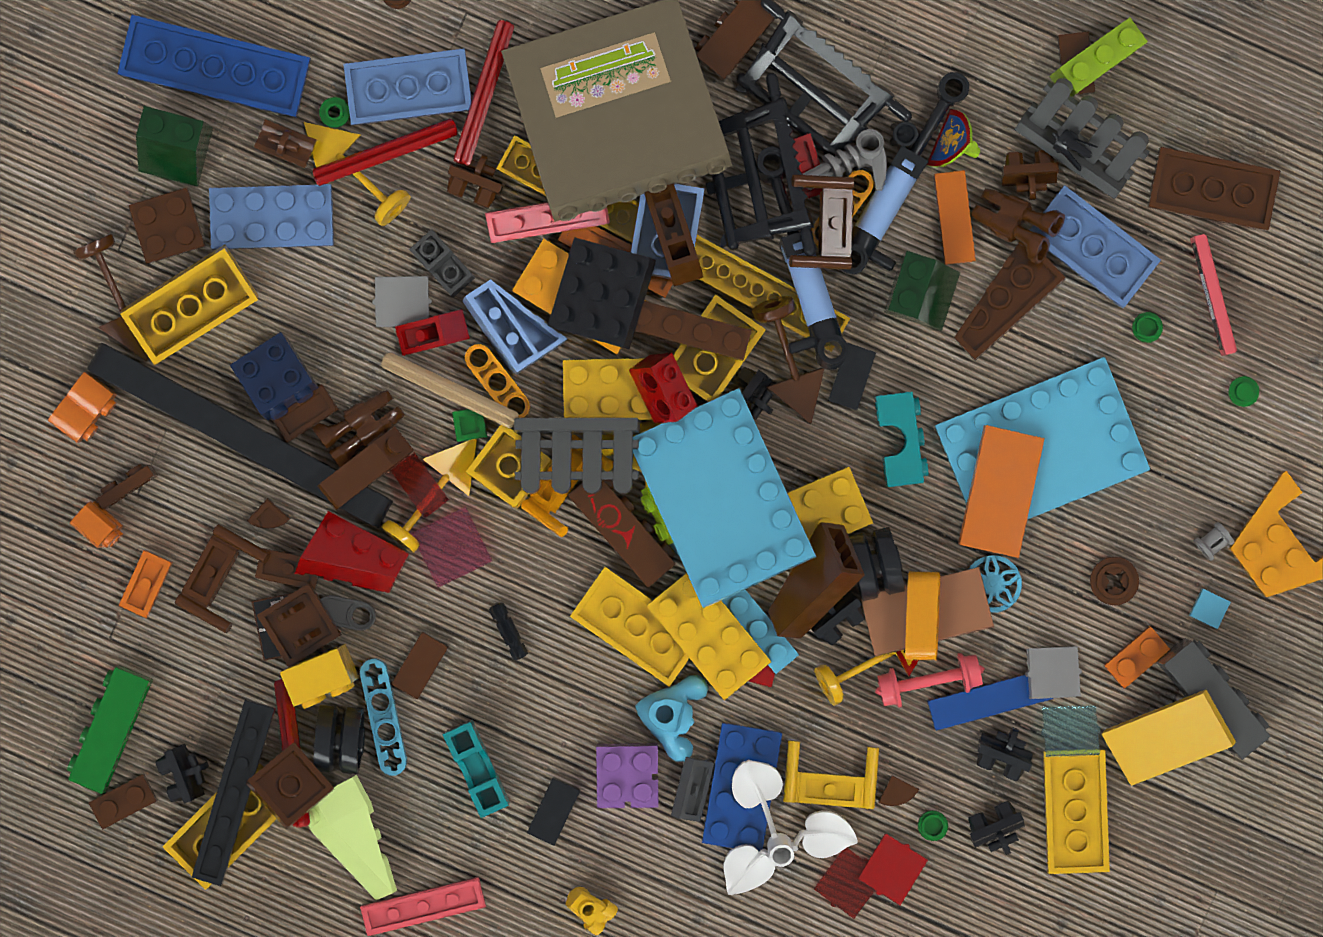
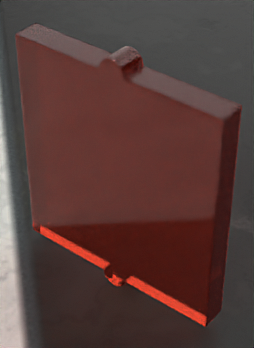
(841, 883)

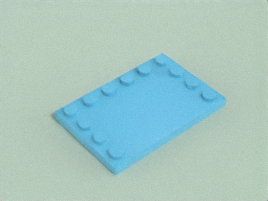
(1084, 431)
(722, 498)

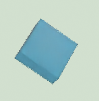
(1209, 608)

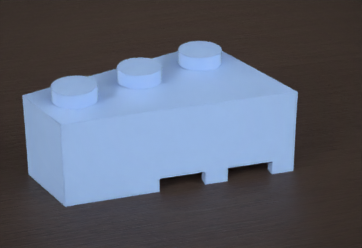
(510, 327)

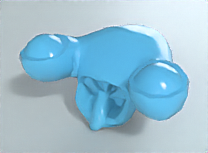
(669, 714)

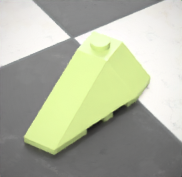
(347, 831)

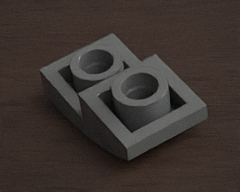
(442, 263)

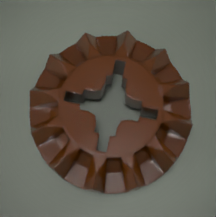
(1128, 579)

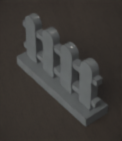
(1101, 169)
(562, 446)

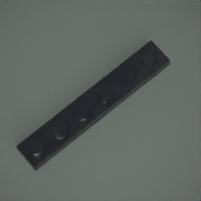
(233, 792)

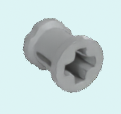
(1214, 541)

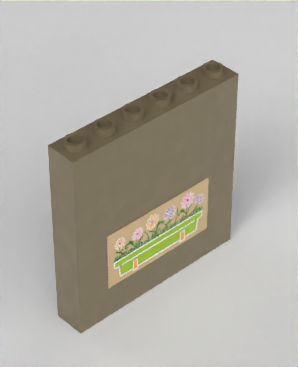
(616, 109)

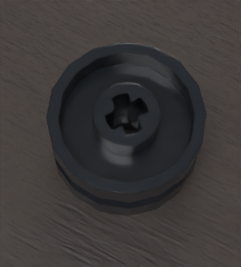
(881, 563)
(342, 739)

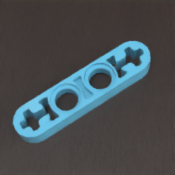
(386, 716)

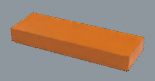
(954, 217)

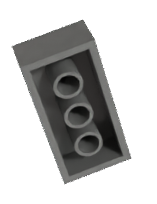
(1192, 672)

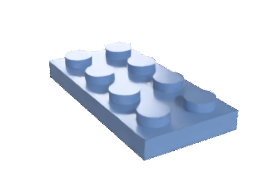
(407, 87)
(271, 216)
(1098, 249)

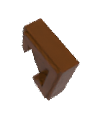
(268, 516)
(897, 792)

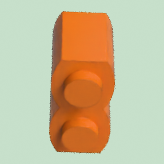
(83, 407)
(97, 525)

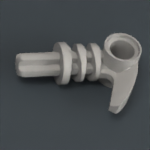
(856, 158)

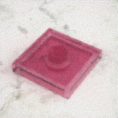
(452, 547)

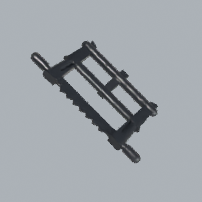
(768, 56)
(764, 228)

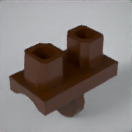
(285, 143)
(1029, 177)
(487, 189)

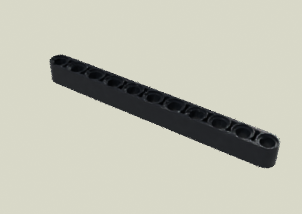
(229, 429)

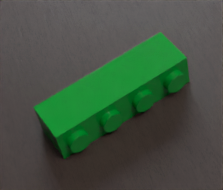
(110, 728)

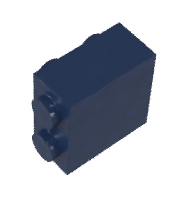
(274, 377)

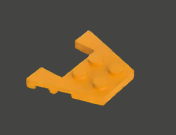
(1269, 547)

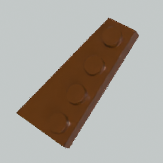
(1007, 300)

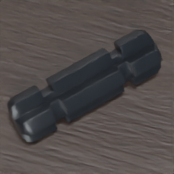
(508, 631)

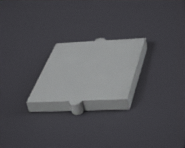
(401, 300)
(1053, 672)

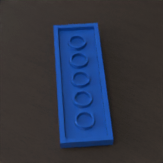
(214, 66)

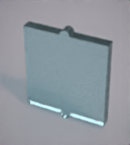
(1070, 731)

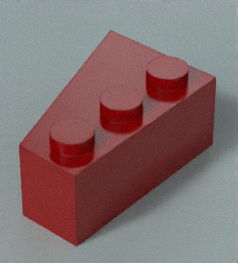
(351, 555)

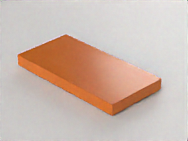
(1001, 491)

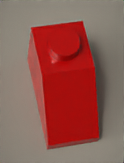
(432, 332)

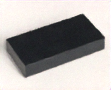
(852, 377)
(553, 811)

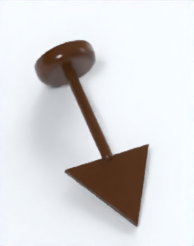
(116, 328)
(800, 390)

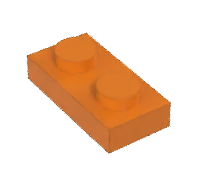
(145, 584)
(1136, 657)

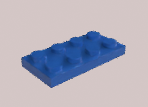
(726, 820)

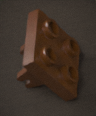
(299, 624)

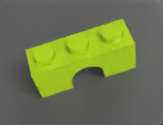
(1101, 56)

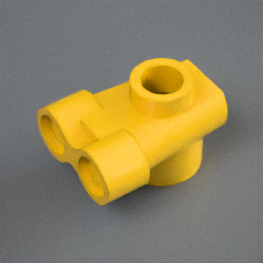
(590, 909)

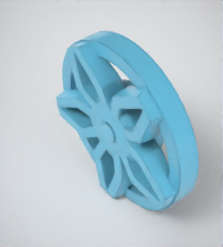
(995, 583)

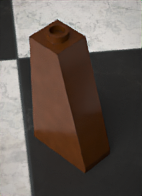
(817, 583)

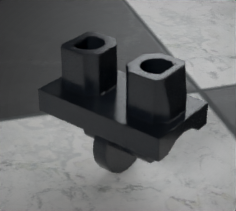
(755, 391)
(846, 608)
(1005, 749)
(186, 773)
(984, 833)

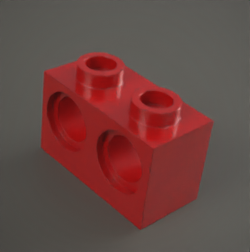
(663, 388)

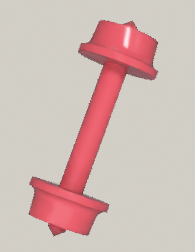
(968, 671)

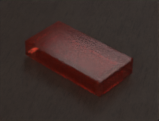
(419, 485)

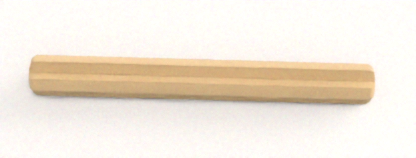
(449, 390)

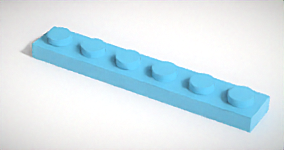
(759, 628)

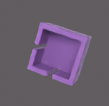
(626, 775)

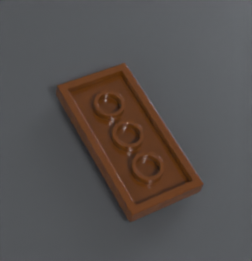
(1213, 189)

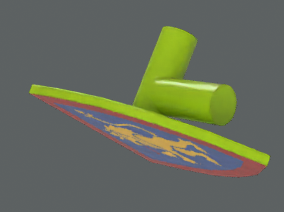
(953, 140)

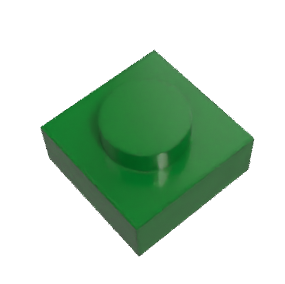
(469, 425)

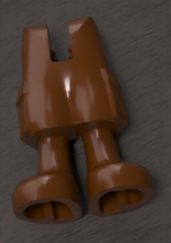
(1012, 214)
(364, 421)

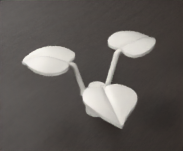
(749, 868)

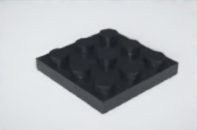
(601, 293)

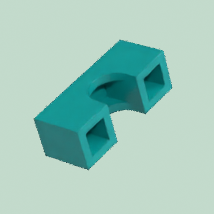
(901, 412)
(477, 768)

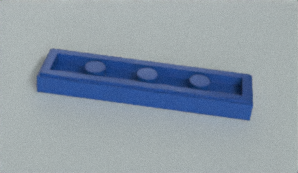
(981, 702)

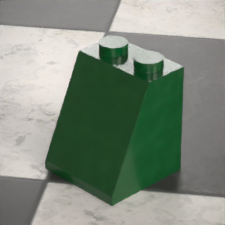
(172, 145)
(922, 290)

